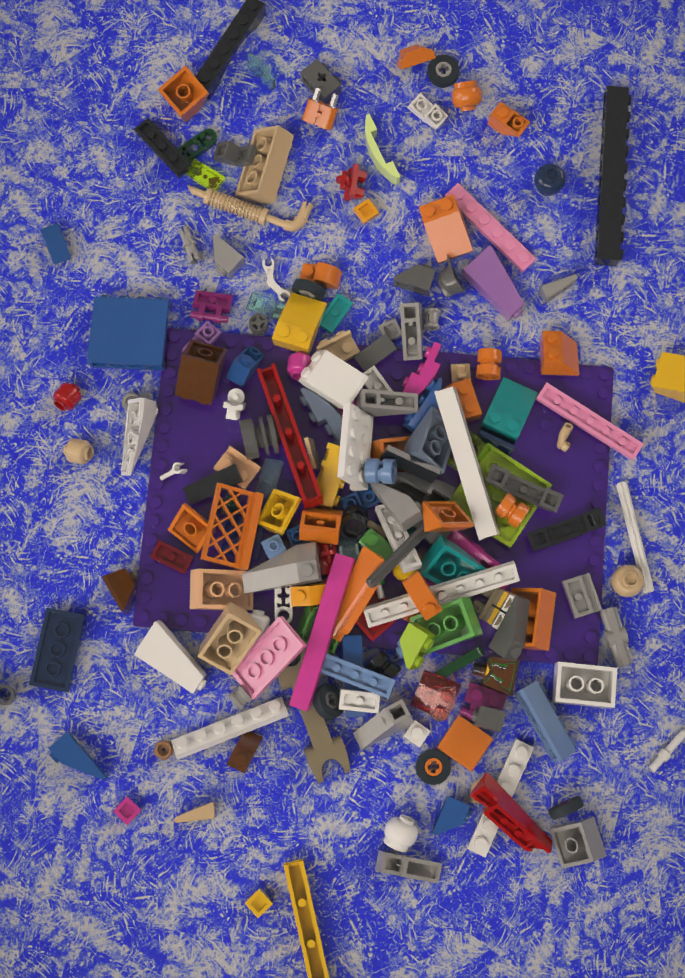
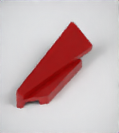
(509, 815)

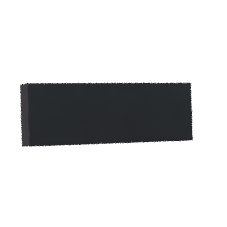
(411, 464)
(206, 487)

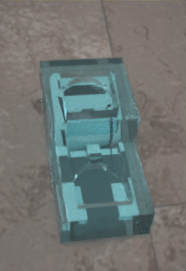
(265, 305)

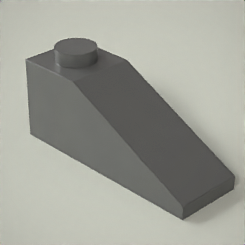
(512, 631)

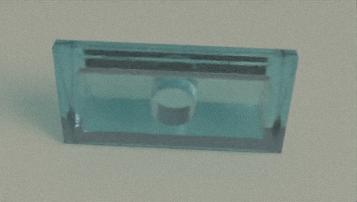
(269, 476)

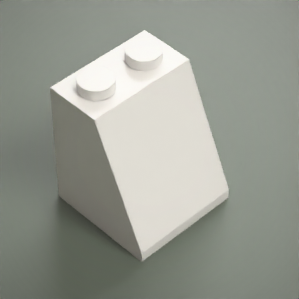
(332, 379)

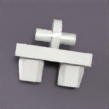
(234, 404)

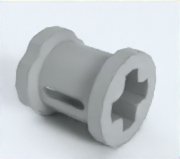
(431, 320)

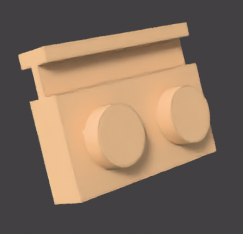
(246, 468)

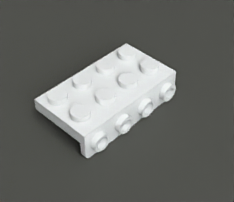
(354, 446)

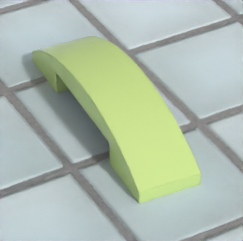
(388, 170)

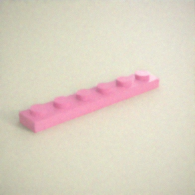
(492, 229)
(589, 421)

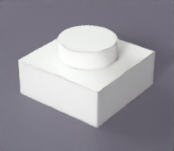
(416, 733)

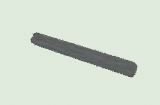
(396, 557)

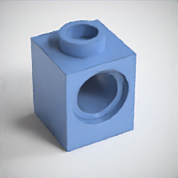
(273, 546)

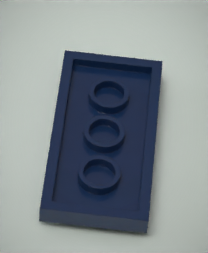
(57, 650)

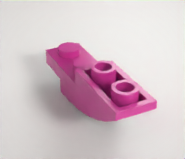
(426, 371)
(473, 550)

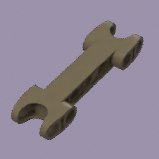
(323, 746)

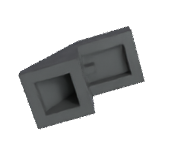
(231, 154)

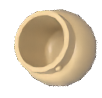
(627, 581)

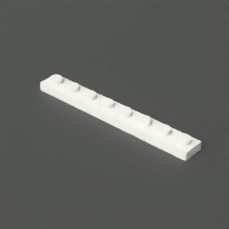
(445, 593)

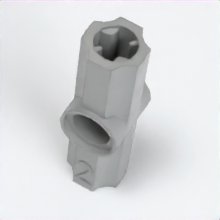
(616, 637)

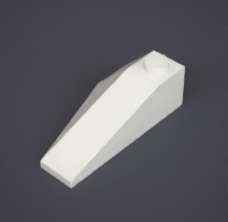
(139, 421)

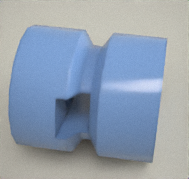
(380, 471)

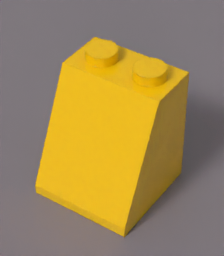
(670, 376)

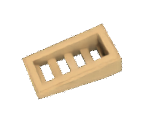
(201, 813)

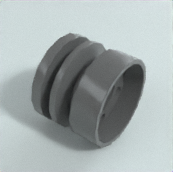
(259, 436)

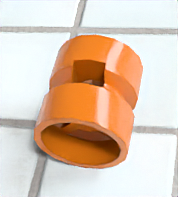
(489, 360)
(512, 510)

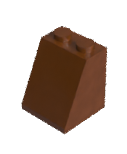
(200, 372)

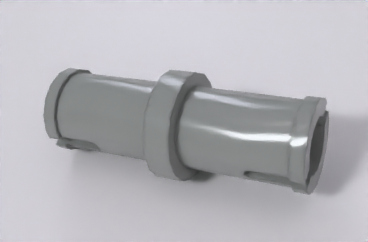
(189, 245)

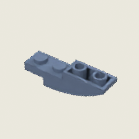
(321, 413)

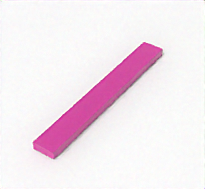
(322, 632)

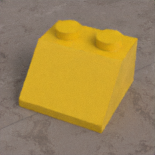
(278, 511)

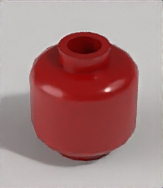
(67, 396)

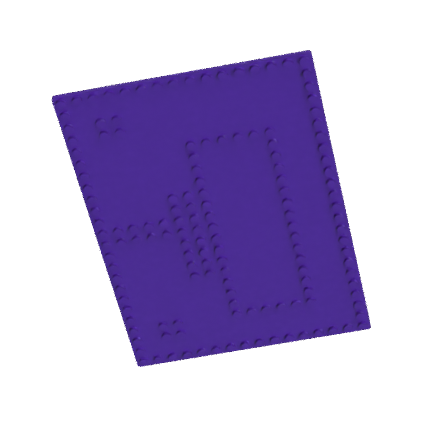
(202, 434)

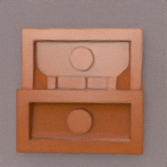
(465, 743)

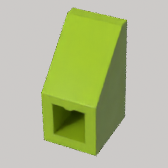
(415, 643)

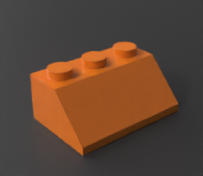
(539, 616)

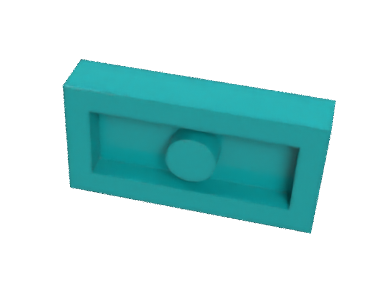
(335, 313)

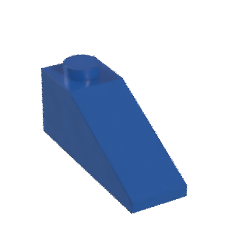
(72, 754)

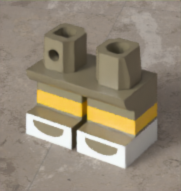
(491, 613)

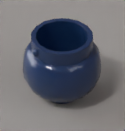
(549, 179)

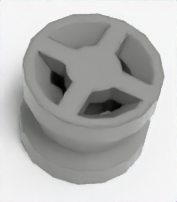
(240, 697)

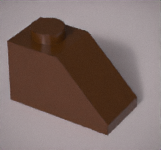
(244, 751)

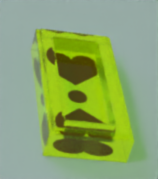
(205, 175)

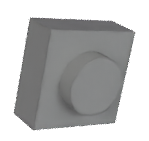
(390, 328)

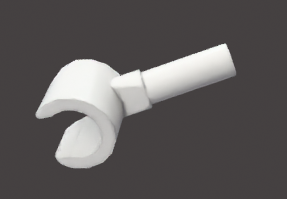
(175, 470)

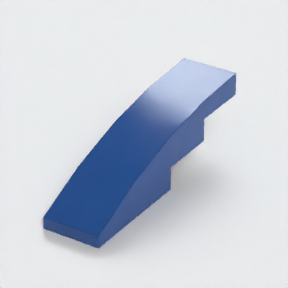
(353, 653)

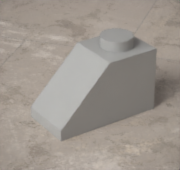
(226, 258)

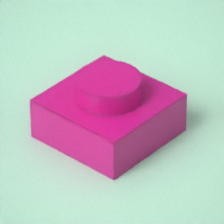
(127, 810)

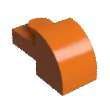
(322, 274)

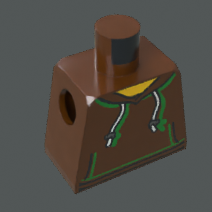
(498, 674)

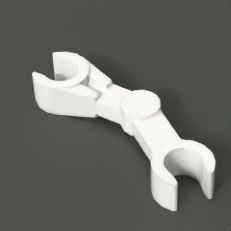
(271, 282)

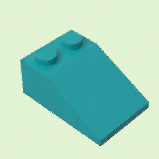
(509, 410)
(447, 562)

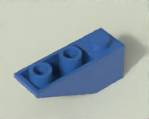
(425, 401)

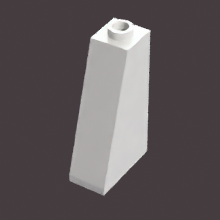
(170, 658)

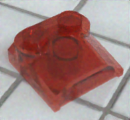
(435, 695)

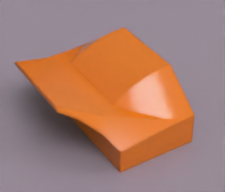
(414, 55)

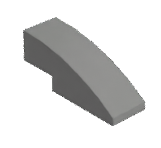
(408, 867)

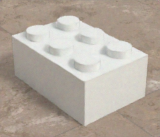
(584, 685)

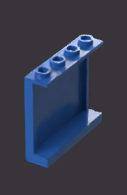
(128, 332)

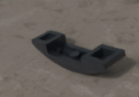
(566, 529)

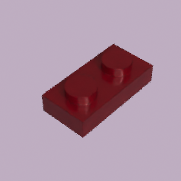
(171, 557)

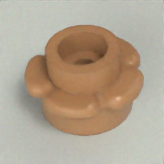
(158, 750)

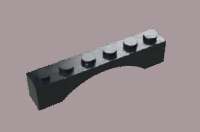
(242, 25)

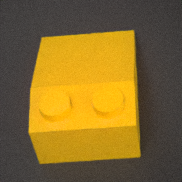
(299, 323)

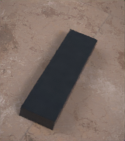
(163, 148)

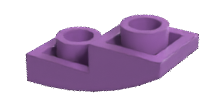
(206, 333)

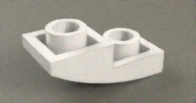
(427, 112)

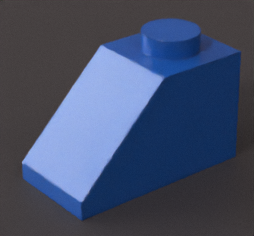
(451, 815)

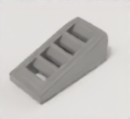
(553, 289)

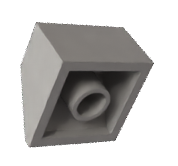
(578, 842)

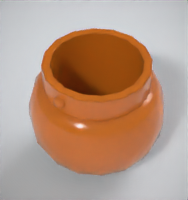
(466, 95)

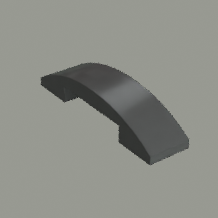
(523, 489)

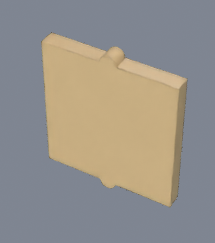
(312, 453)

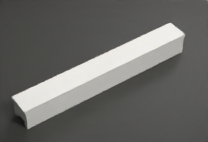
(467, 463)

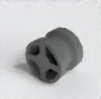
(258, 319)

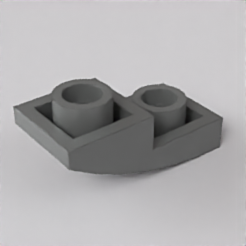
(375, 352)

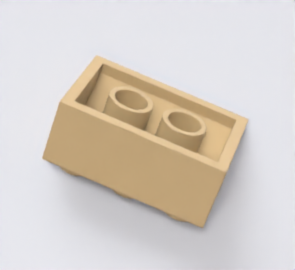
(229, 639)

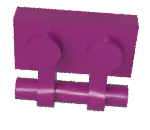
(213, 302)
(481, 696)

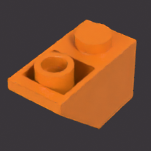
(507, 121)

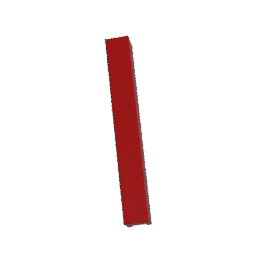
(290, 437)

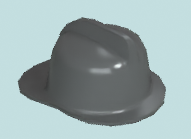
(449, 281)

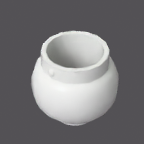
(400, 833)

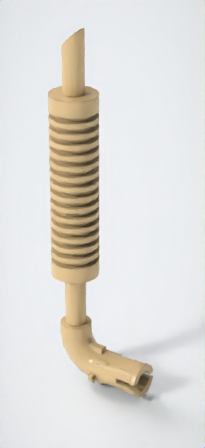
(250, 211)

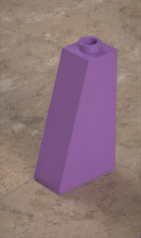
(494, 284)

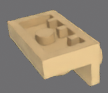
(341, 345)

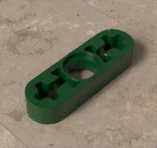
(195, 141)
(460, 662)

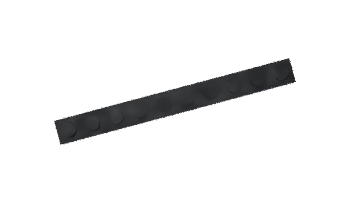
(611, 176)

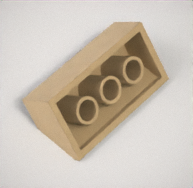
(262, 179)

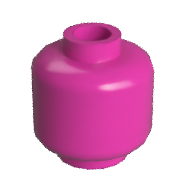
(297, 363)

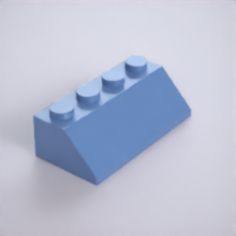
(545, 721)

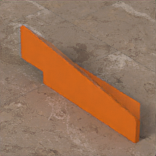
(357, 592)

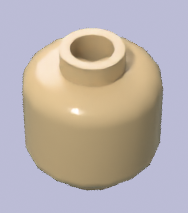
(78, 451)

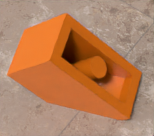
(422, 595)

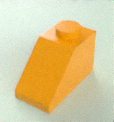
(307, 594)

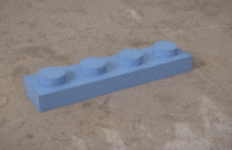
(358, 676)

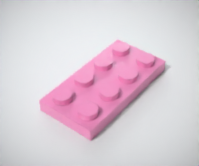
(268, 657)

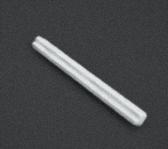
(634, 535)

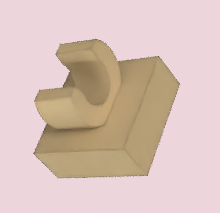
(460, 372)

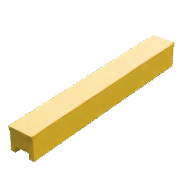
(306, 919)

